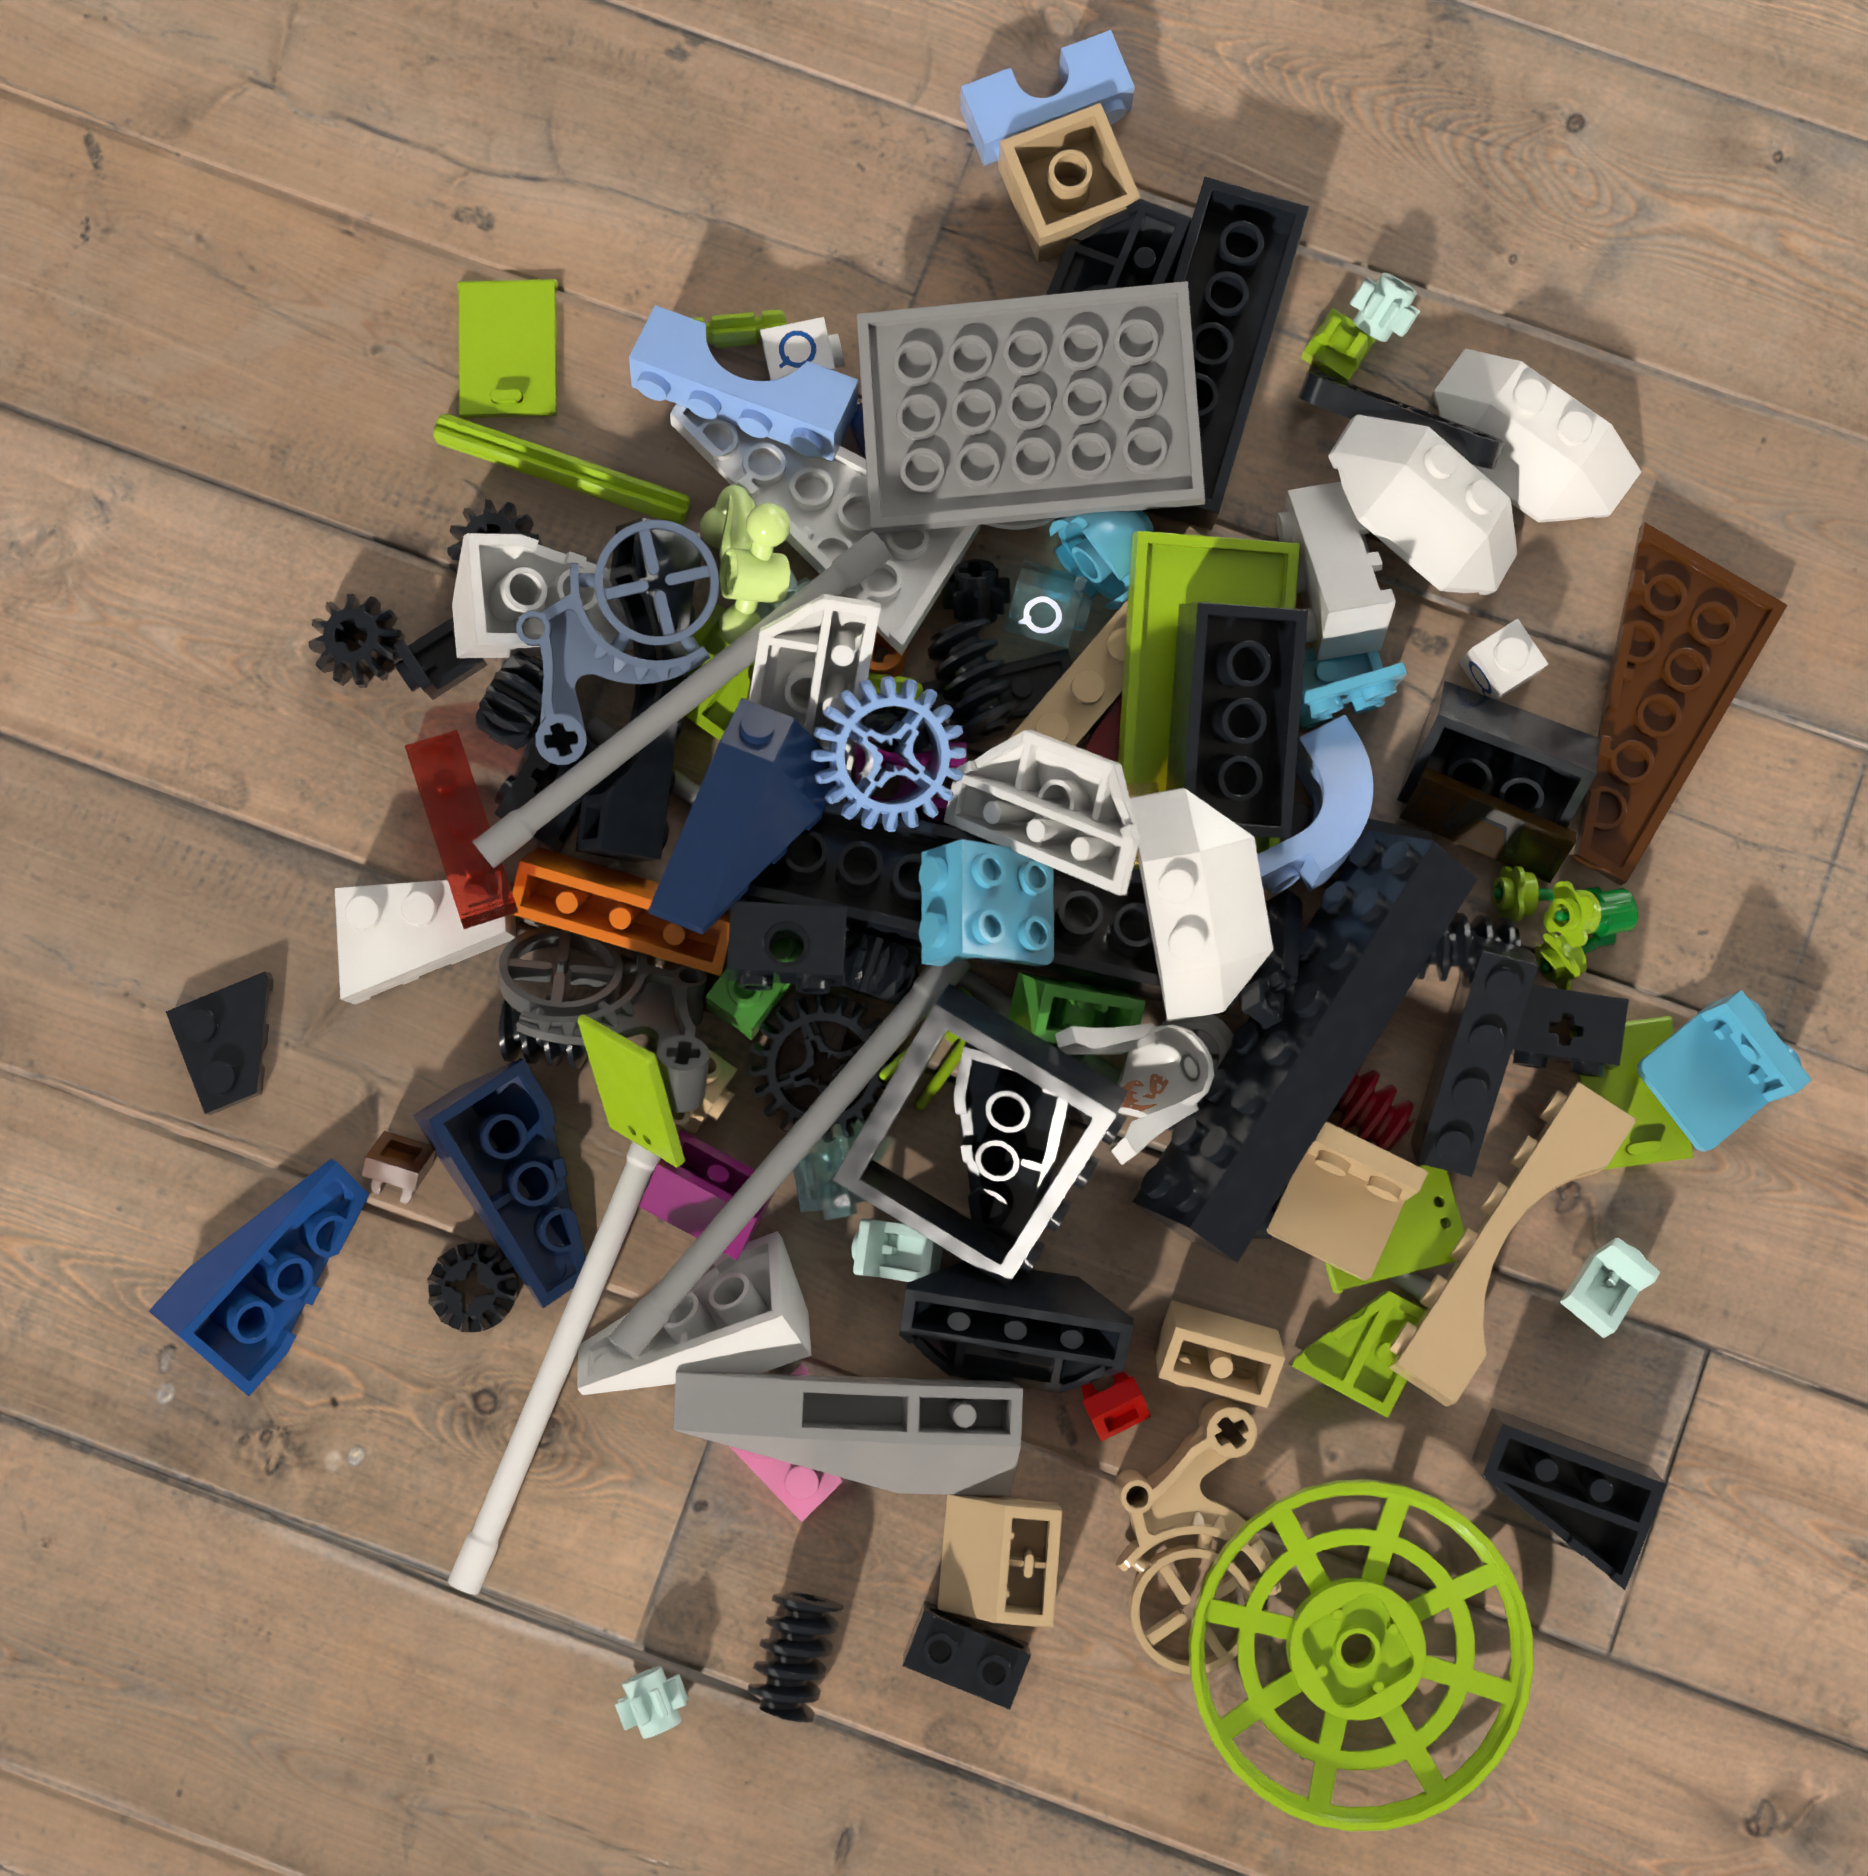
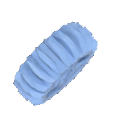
(905, 732)

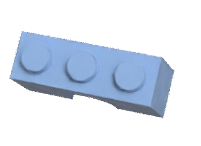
(1090, 75)

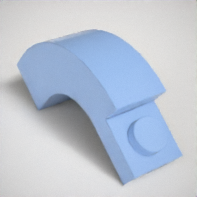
(1340, 787)

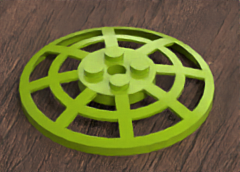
(1379, 1681)

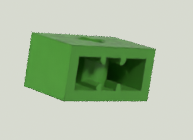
(1053, 1004)

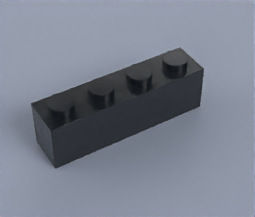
(1473, 1055)

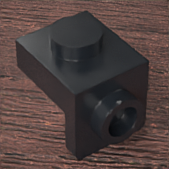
(433, 662)

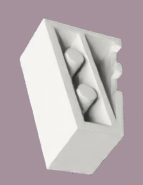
(1335, 572)
(403, 932)

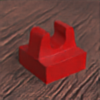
(1116, 1406)

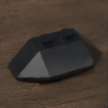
(1123, 250)
(1037, 1332)

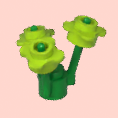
(1571, 913)

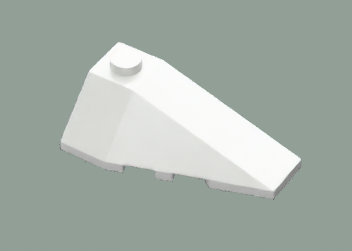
(510, 576)

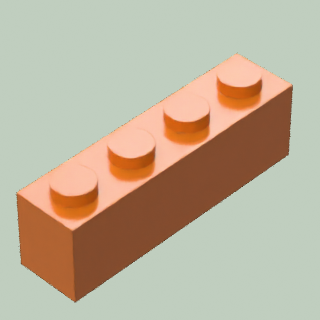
(612, 910)

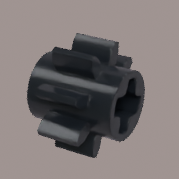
(976, 591)

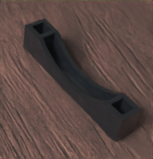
(628, 808)

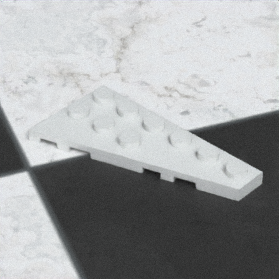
(831, 514)

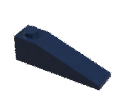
(744, 815)

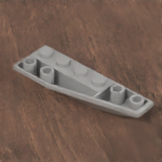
(865, 1429)

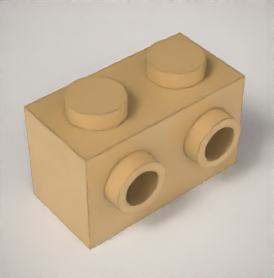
(1219, 1354)

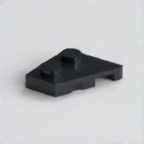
(225, 1041)

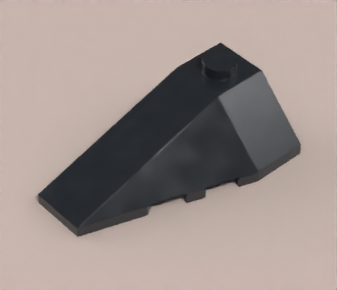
(1009, 1140)

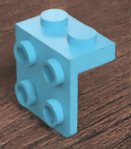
(1344, 683)
(985, 905)
(1721, 1070)

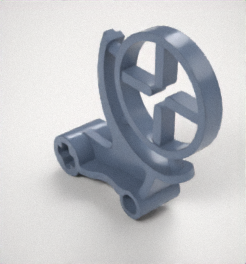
(575, 648)

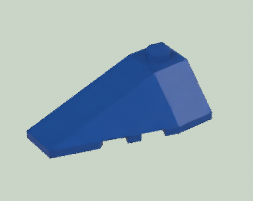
(251, 1288)

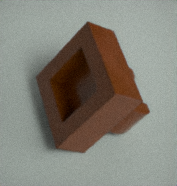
(398, 1163)

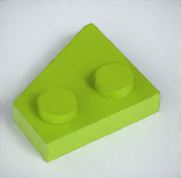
(1357, 1353)

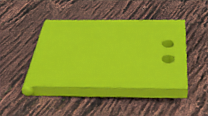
(507, 348)
(631, 1090)
(1655, 1133)
(1418, 1236)

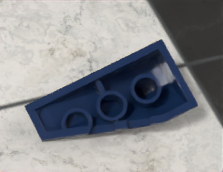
(507, 1163)

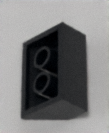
(1505, 753)

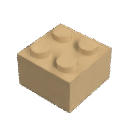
(1065, 178)

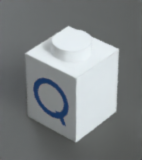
(796, 343)
(1503, 661)

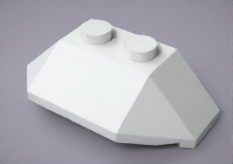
(1556, 451)
(1426, 503)
(813, 658)
(1051, 807)
(1200, 901)

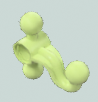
(747, 560)

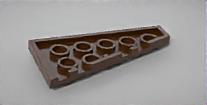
(1674, 670)

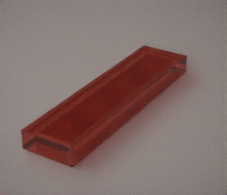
(456, 821)

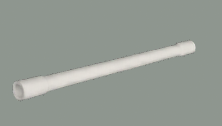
(482, 1541)

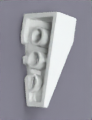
(733, 1320)

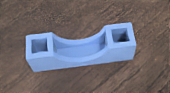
(801, 410)

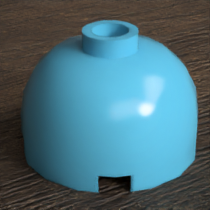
(1100, 550)

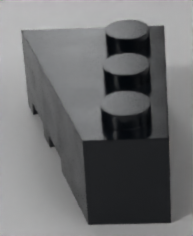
(1576, 1489)

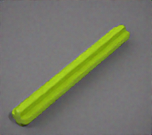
(561, 469)

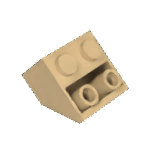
(1000, 1559)

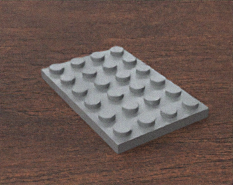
(1030, 408)

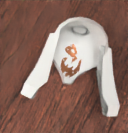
(1163, 1075)

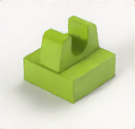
(1338, 346)

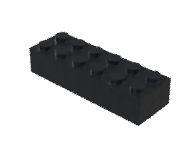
(1236, 278)

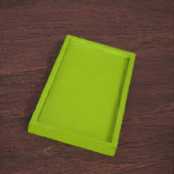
(1172, 572)

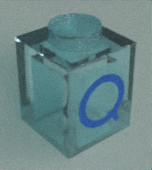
(1048, 605)

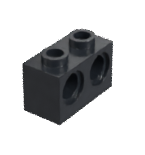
(967, 1655)

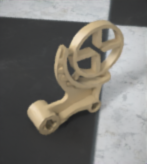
(1175, 1506)

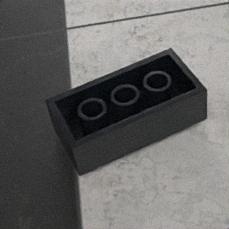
(1238, 711)

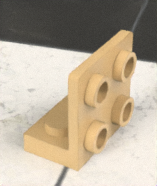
(1344, 1201)

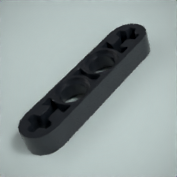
(1351, 400)

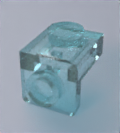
(815, 1180)

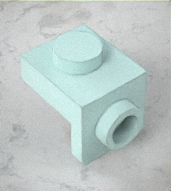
(893, 1251)
(1608, 1285)

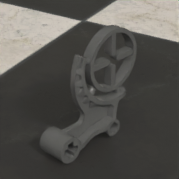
(658, 1004)

